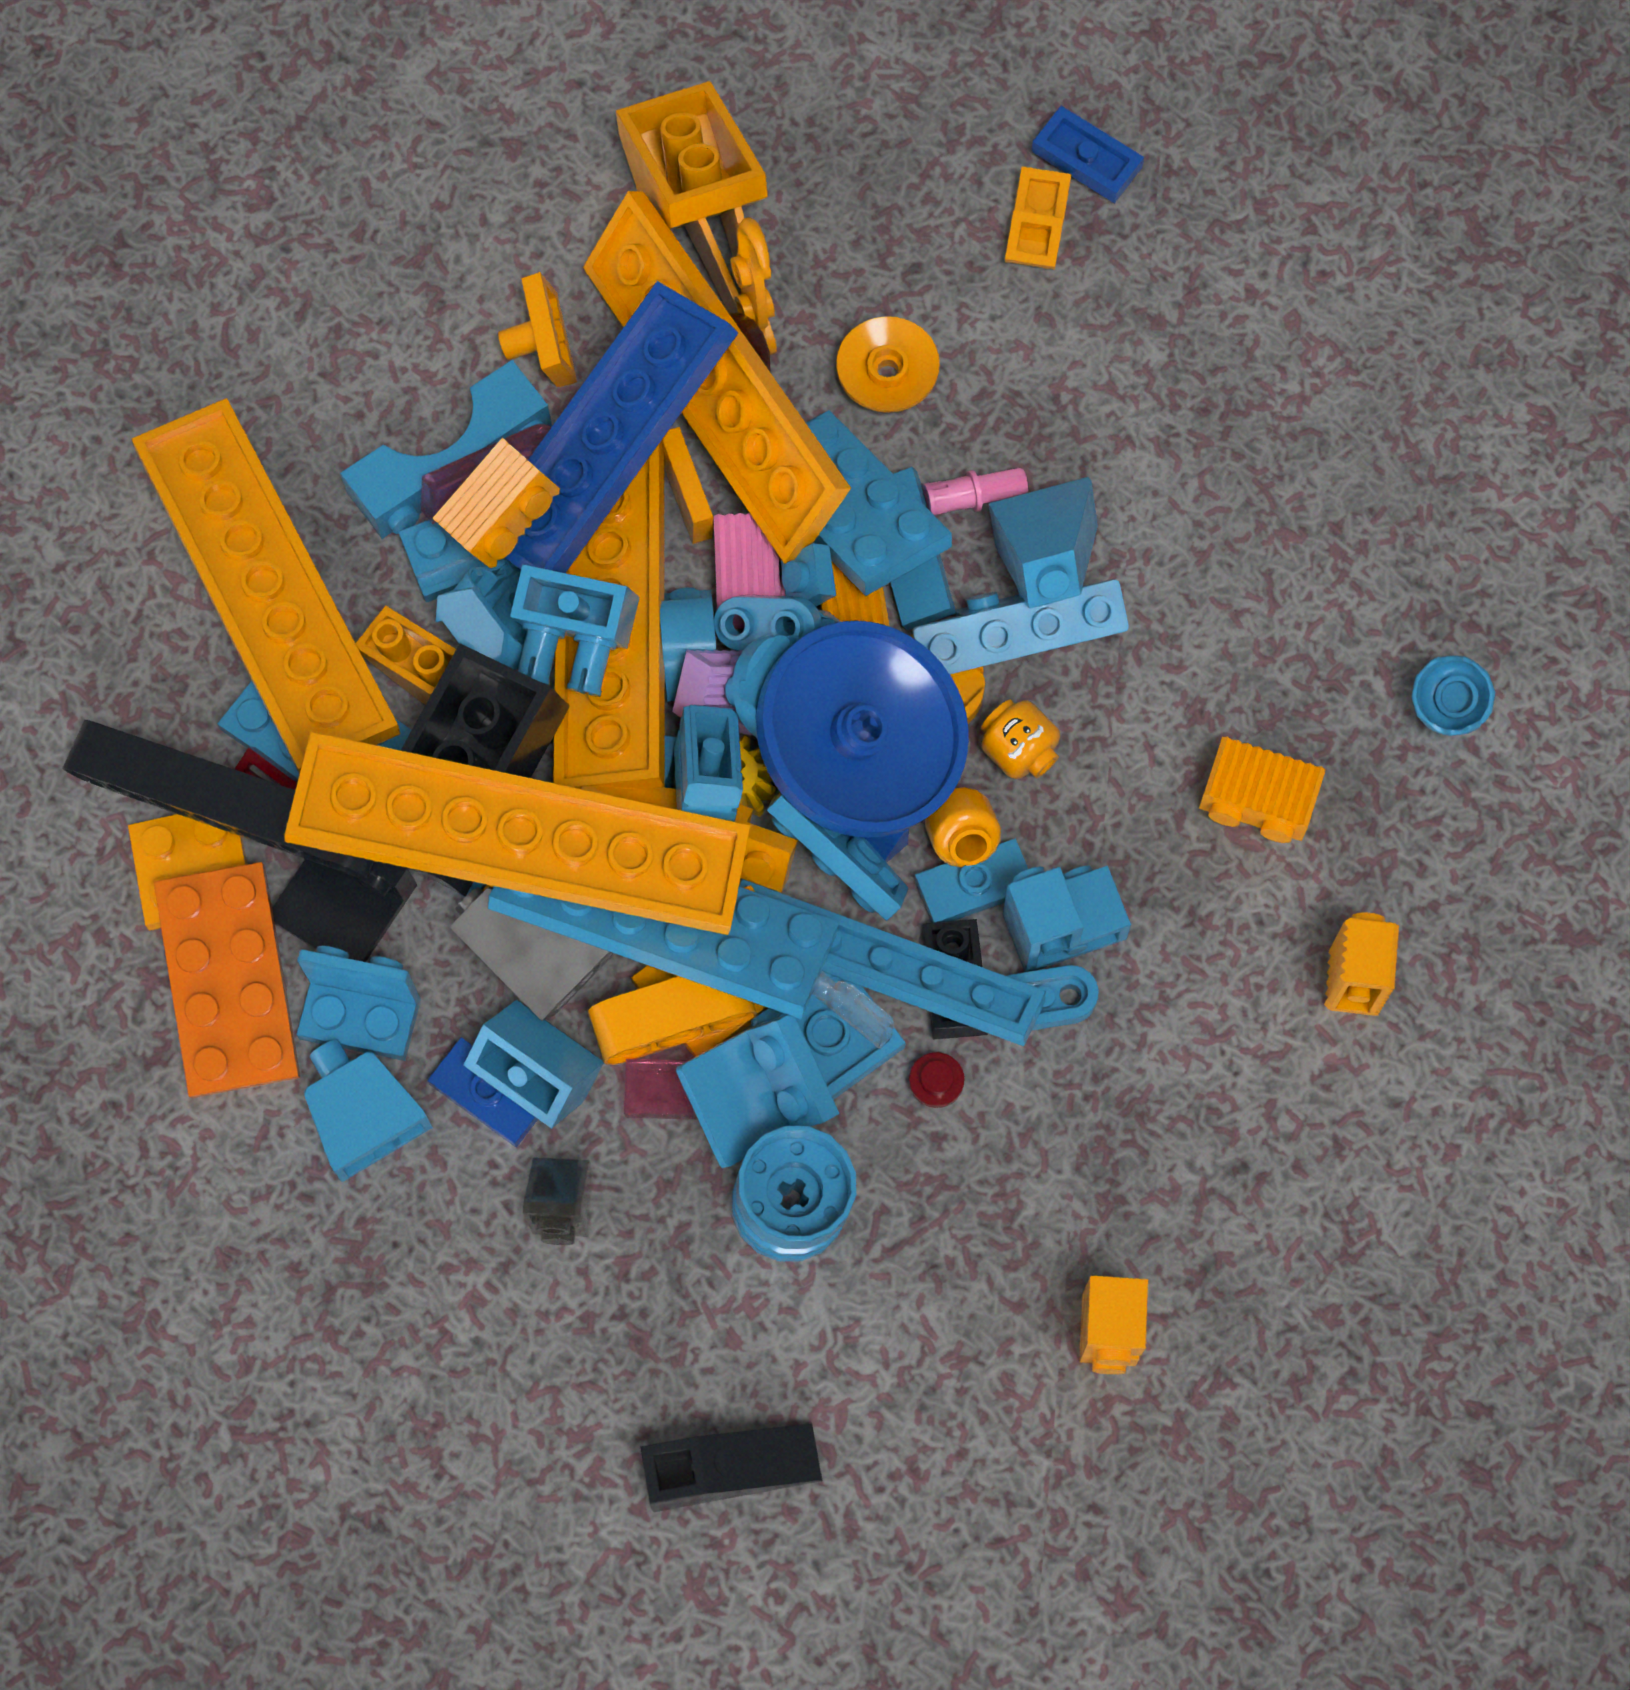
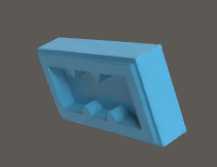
(960, 892)

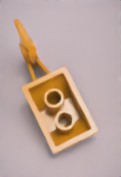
(700, 167)

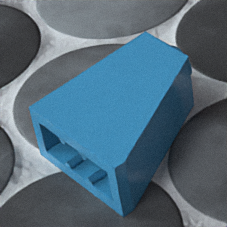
(1047, 539)

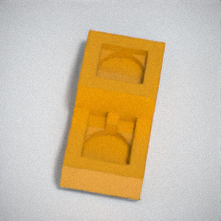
(1038, 218)

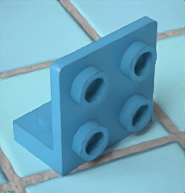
(358, 1002)
(755, 1086)

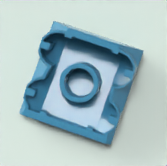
(480, 613)

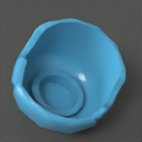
(1453, 695)

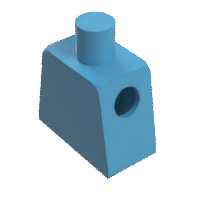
(360, 1109)

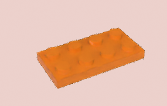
(226, 980)

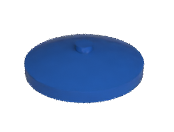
(862, 729)

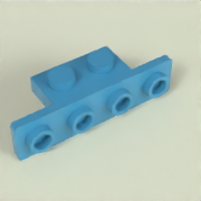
(1007, 629)

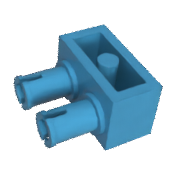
(573, 606)

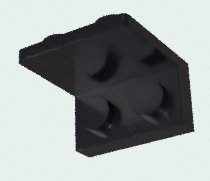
(341, 909)

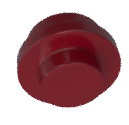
(936, 1080)

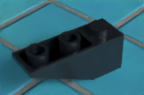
(729, 1465)

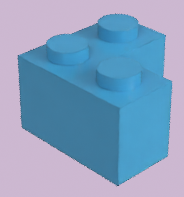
(1063, 915)

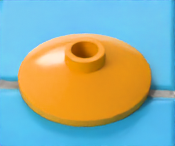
(893, 344)

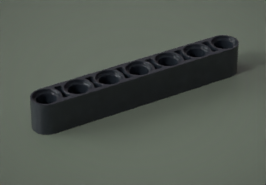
(195, 790)

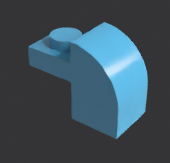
(684, 625)

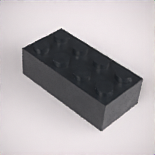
(486, 720)

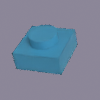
(810, 574)

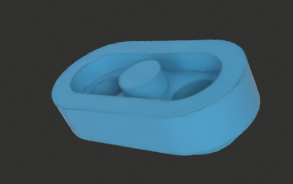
(763, 617)
(1054, 981)

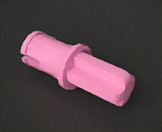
(974, 490)

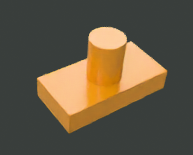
(542, 333)

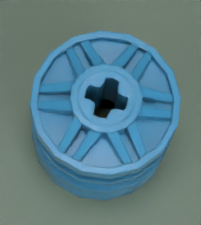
(797, 1161)

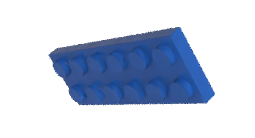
(619, 421)

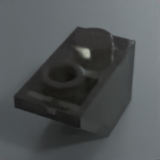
(559, 1199)

